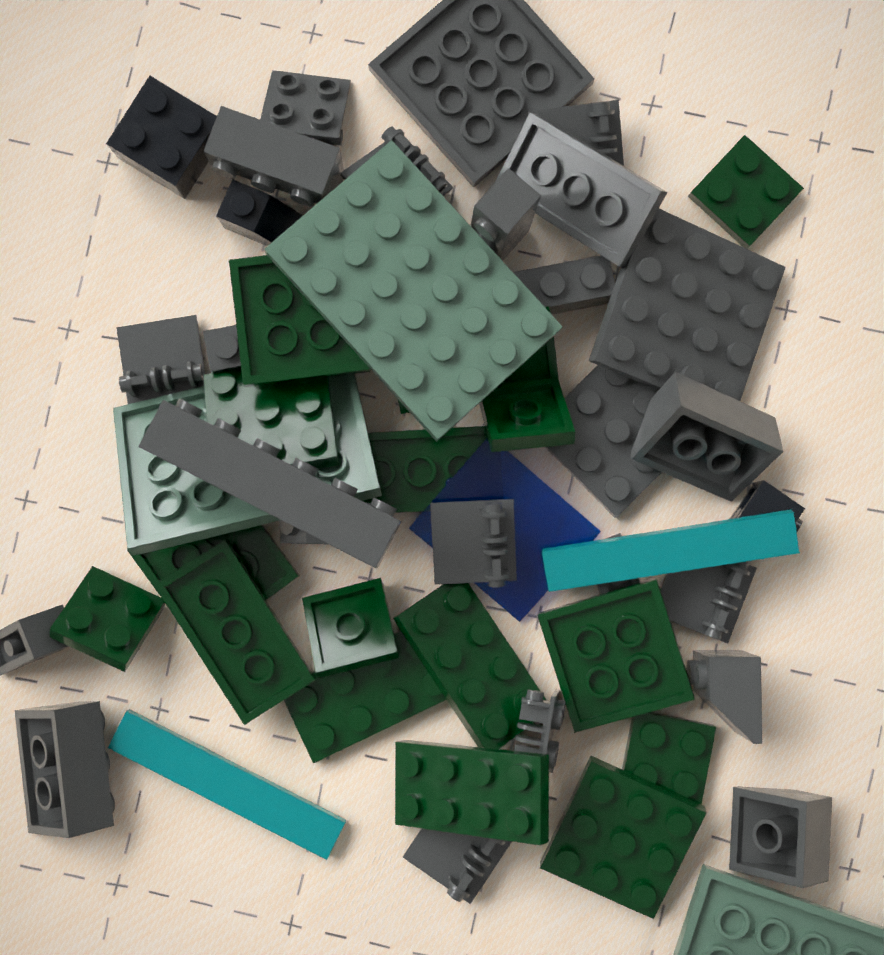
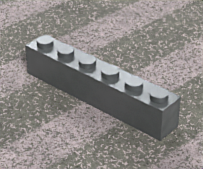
(271, 484)

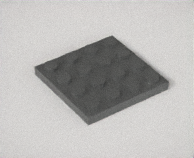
(476, 75)
(687, 309)

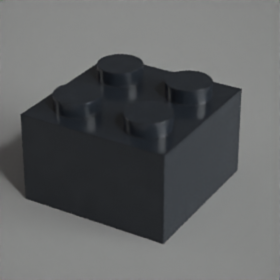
(164, 137)

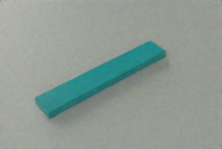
(671, 550)
(227, 784)

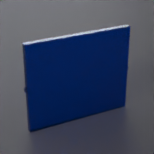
(540, 520)

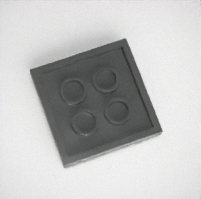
(606, 421)

